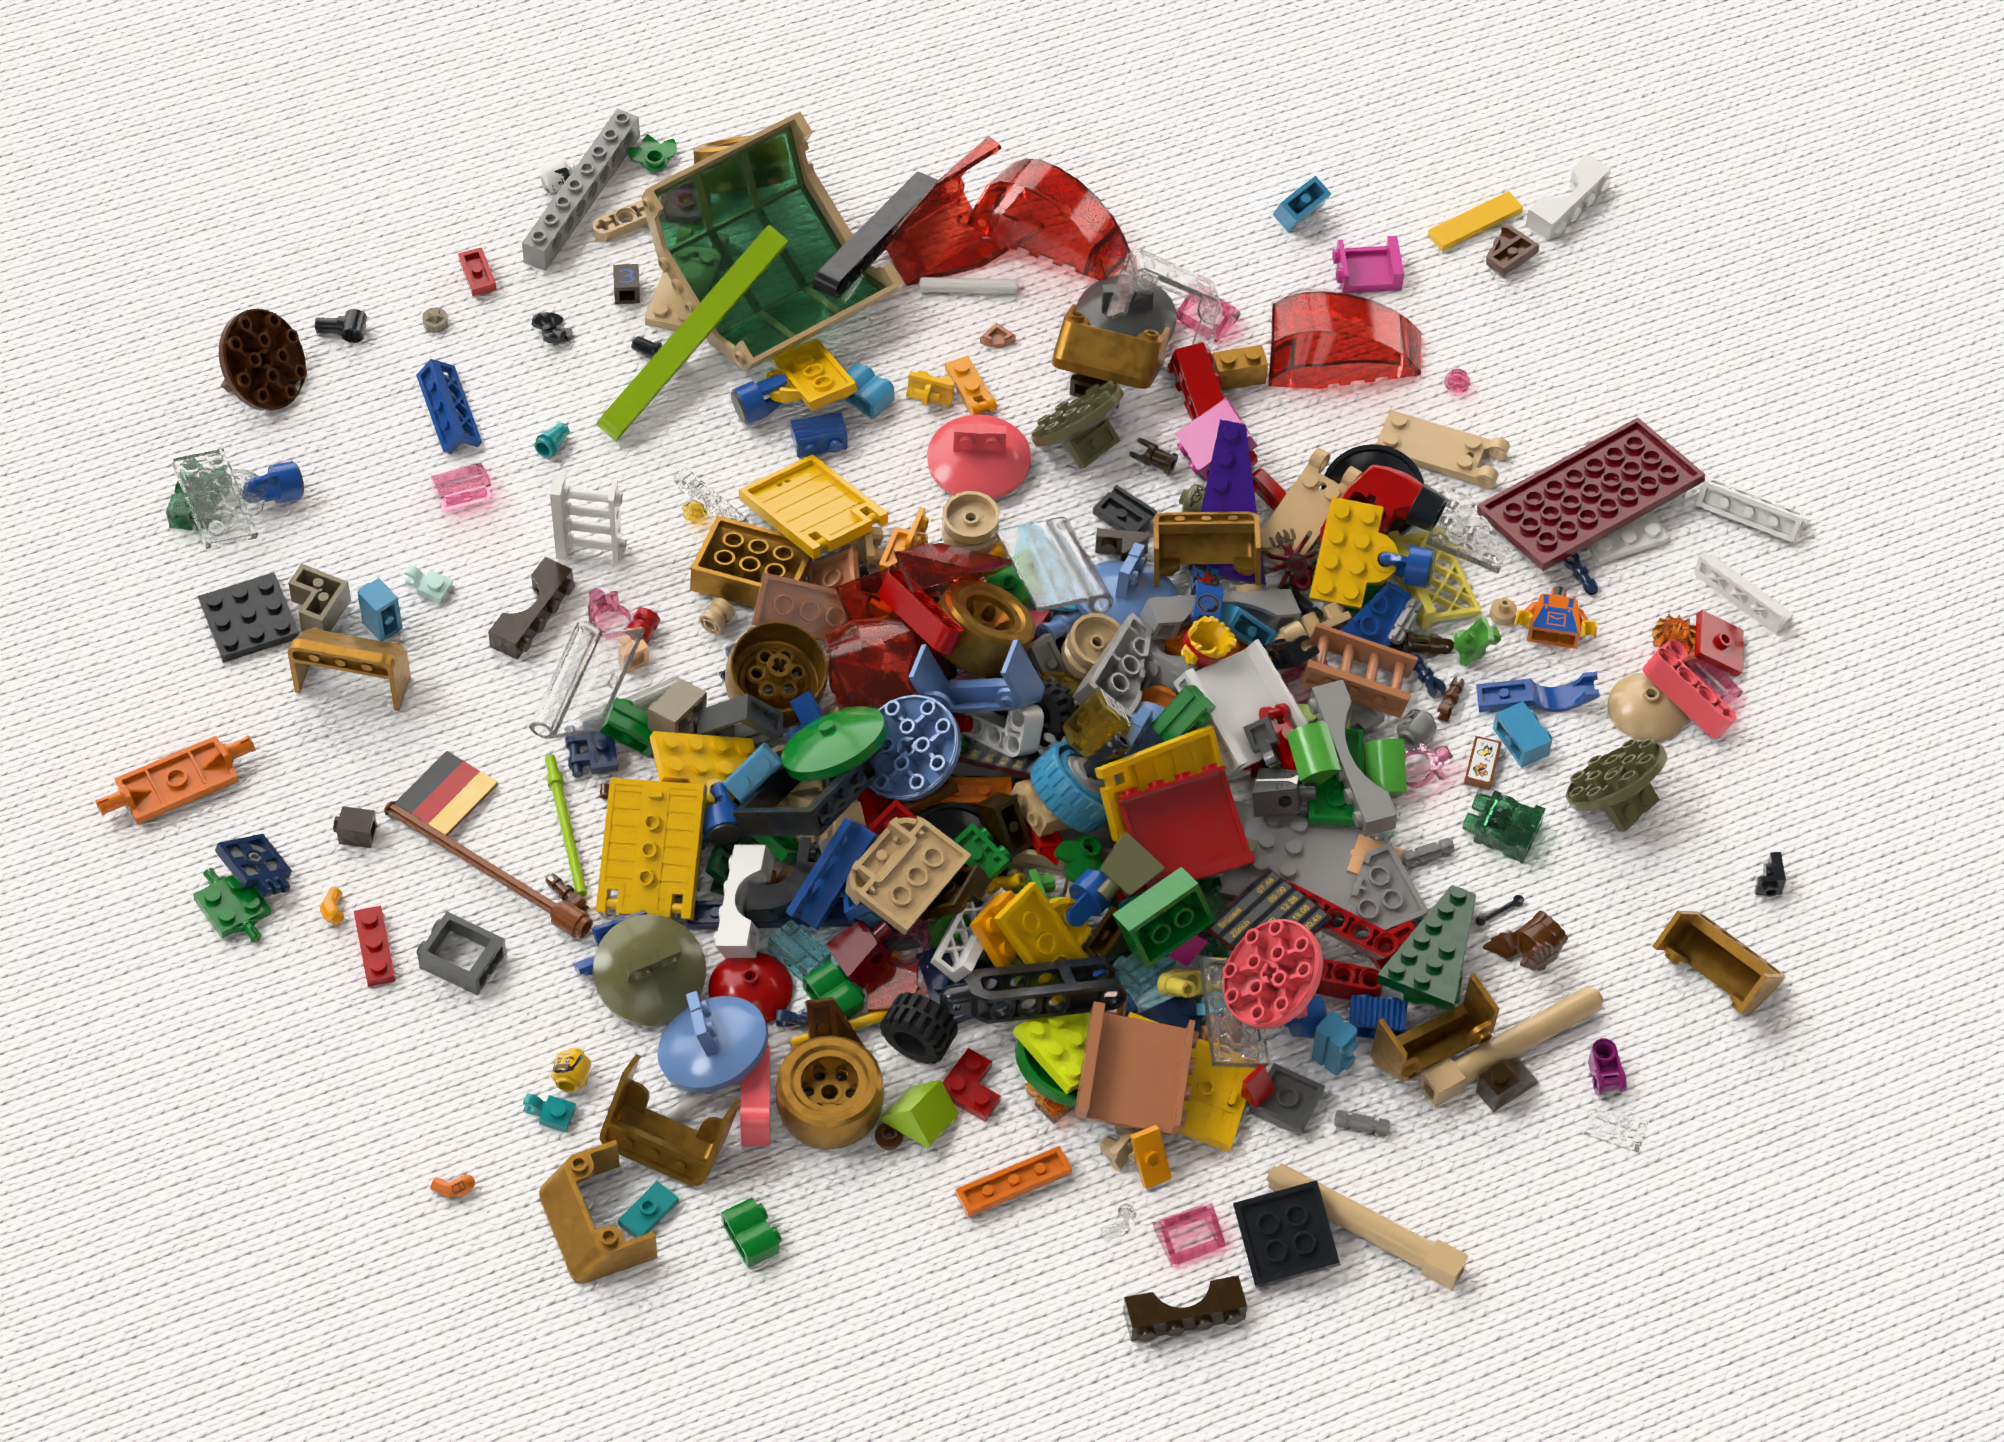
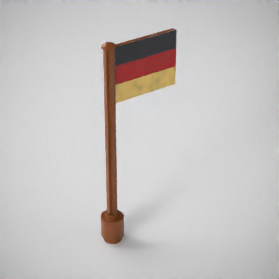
(443, 801)

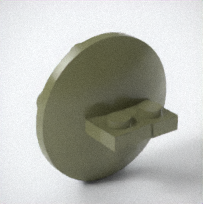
(1082, 424)
(1619, 782)
(648, 969)

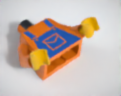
(1556, 620)

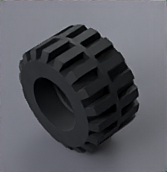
(1060, 706)
(919, 1028)

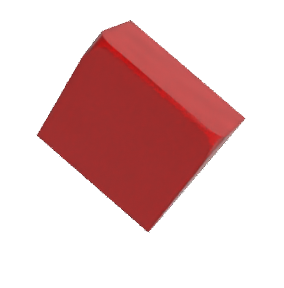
(1257, 1086)

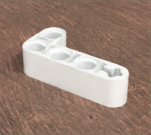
(1013, 735)

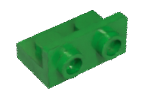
(983, 851)

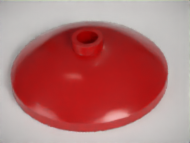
(768, 990)

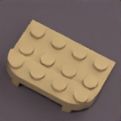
(905, 871)

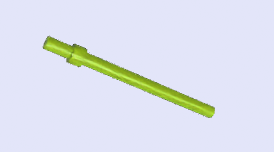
(555, 782)

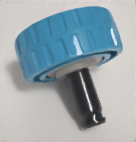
(1070, 785)

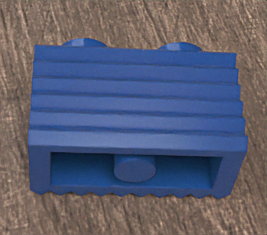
(819, 434)
(1367, 1010)

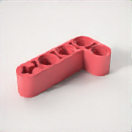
(1687, 690)
(756, 1105)

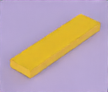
(1475, 221)

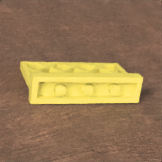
(1428, 612)

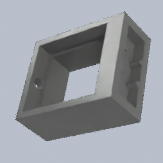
(754, 717)
(482, 969)

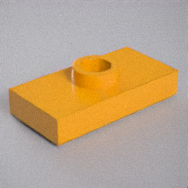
(1150, 1156)

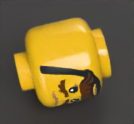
(571, 1070)

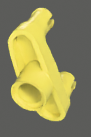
(1180, 982)

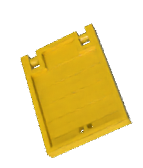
(813, 506)
(1158, 762)
(651, 847)
(1212, 1087)

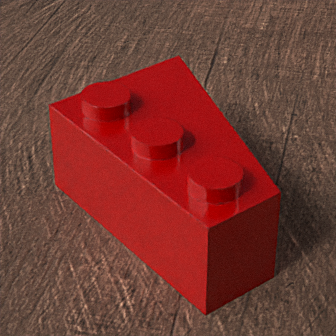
(1196, 378)

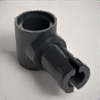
(349, 327)

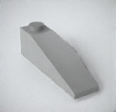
(1120, 666)

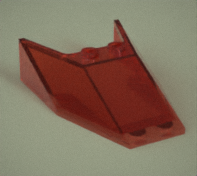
(936, 233)
(925, 569)

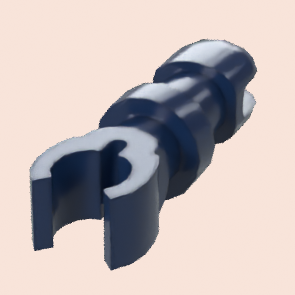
(1581, 573)
(1426, 676)
(786, 1018)

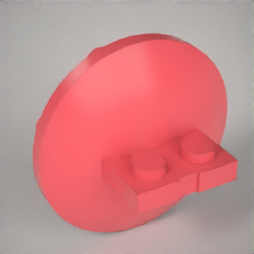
(979, 456)
(1273, 974)

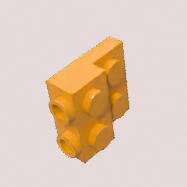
(990, 935)

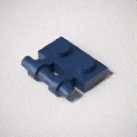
(600, 755)

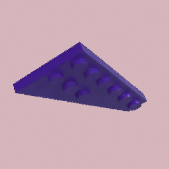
(1231, 486)

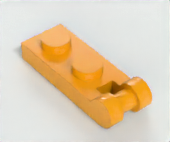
(970, 386)

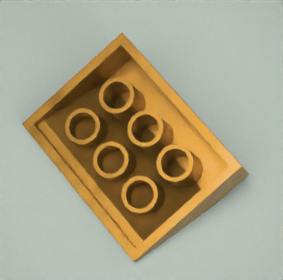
(737, 556)

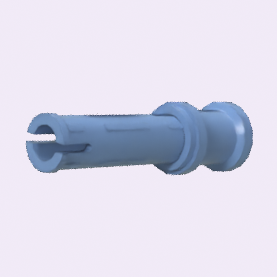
(1059, 626)

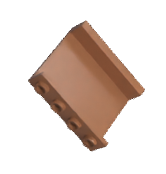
(1135, 1072)

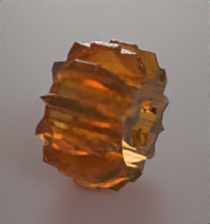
(1674, 629)

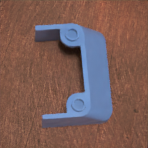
(1014, 691)

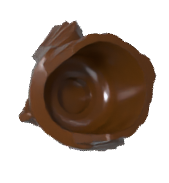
(1536, 942)

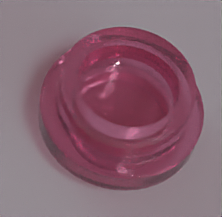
(1457, 381)

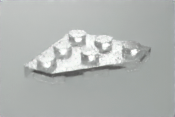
(1467, 533)

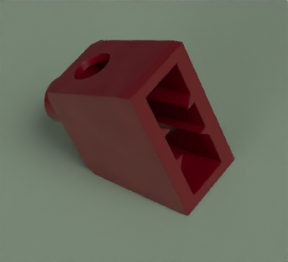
(862, 950)

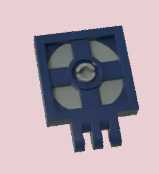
(255, 864)

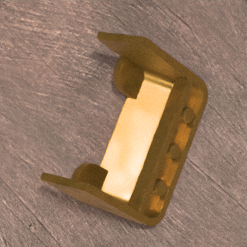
(1109, 353)
(1207, 540)
(350, 655)
(1720, 958)
(1438, 1038)
(660, 1140)
(587, 1250)

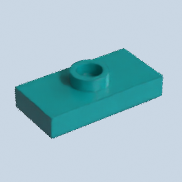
(648, 1210)

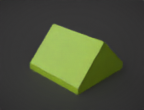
(922, 1113)

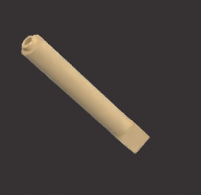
(1450, 1076)
(1437, 1260)

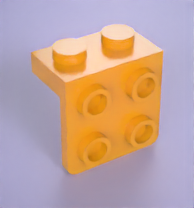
(905, 539)

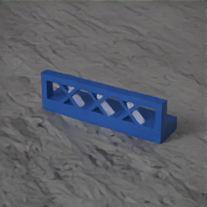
(443, 406)
(830, 873)

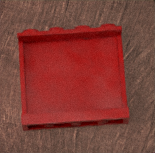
(1188, 824)

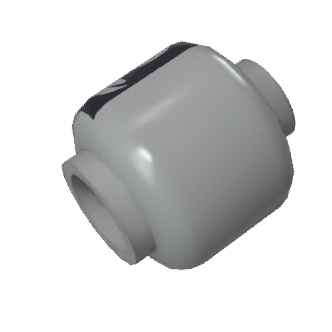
(1416, 728)

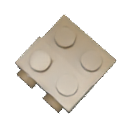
(1035, 811)

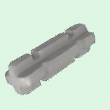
(1405, 621)
(1428, 852)
(1362, 1123)

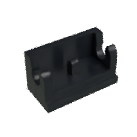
(1289, 653)

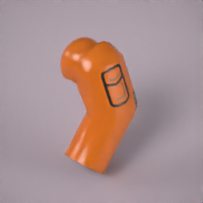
(454, 1188)

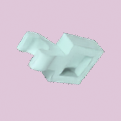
(430, 586)

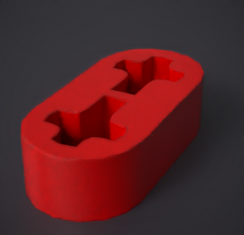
(1267, 488)

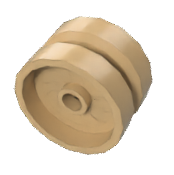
(970, 521)
(1087, 642)

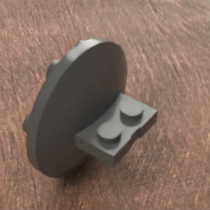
(1145, 312)

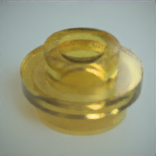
(694, 511)

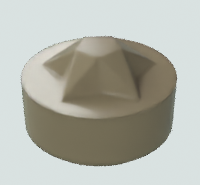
(435, 319)

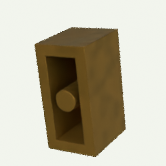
(1241, 367)

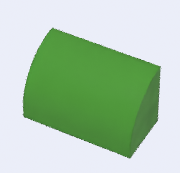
(1314, 752)
(1386, 765)

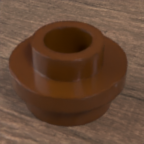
(885, 1142)

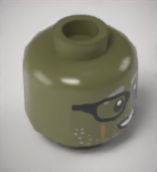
(1192, 498)

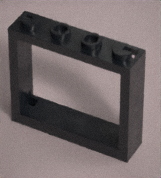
(760, 817)

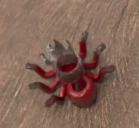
(1295, 563)

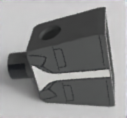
(1280, 792)

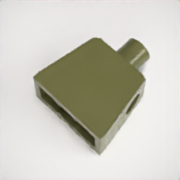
(1127, 868)

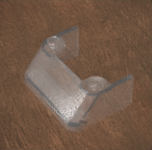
(1145, 271)

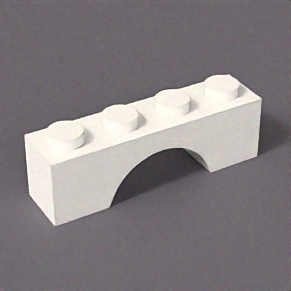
(1552, 214)
(736, 934)

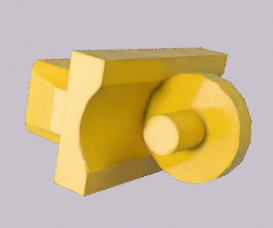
(930, 388)

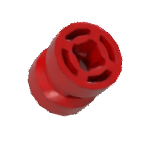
(648, 620)

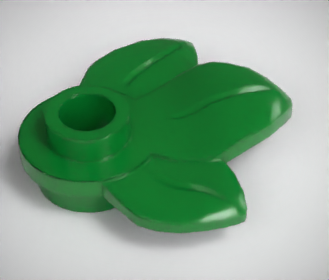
(653, 154)
(1076, 856)

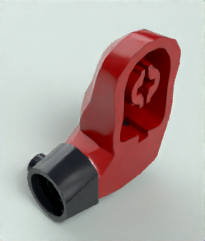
(1399, 495)

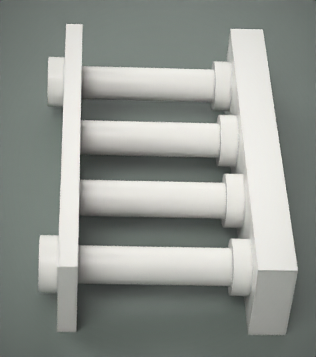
(564, 524)

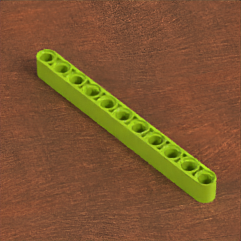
(692, 333)

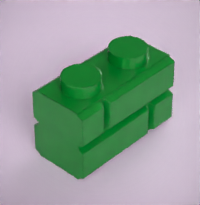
(1184, 714)
(628, 726)

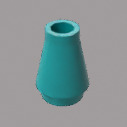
(550, 441)

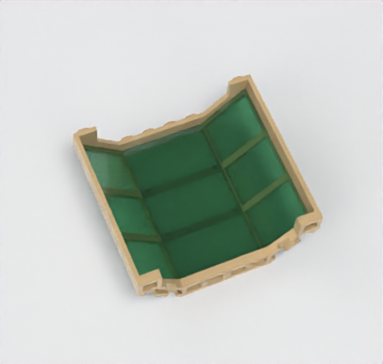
(718, 209)

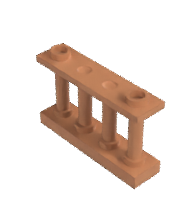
(1360, 689)

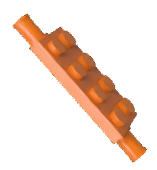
(176, 779)

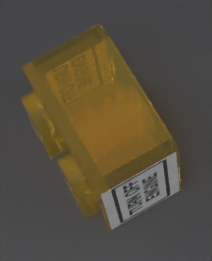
(1095, 723)

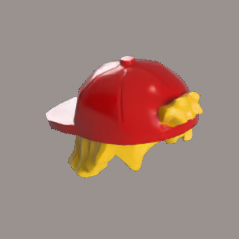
(1207, 642)

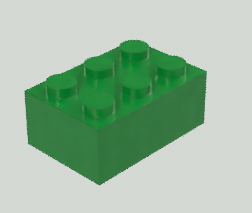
(1164, 917)

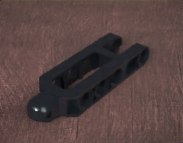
(1070, 979)

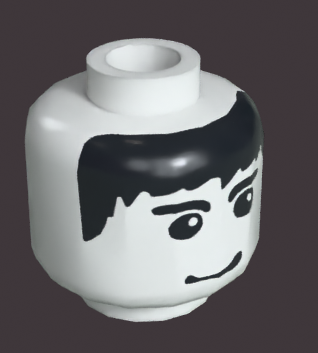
(555, 173)

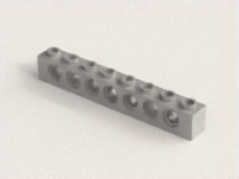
(580, 190)

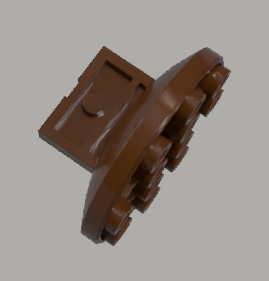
(261, 359)

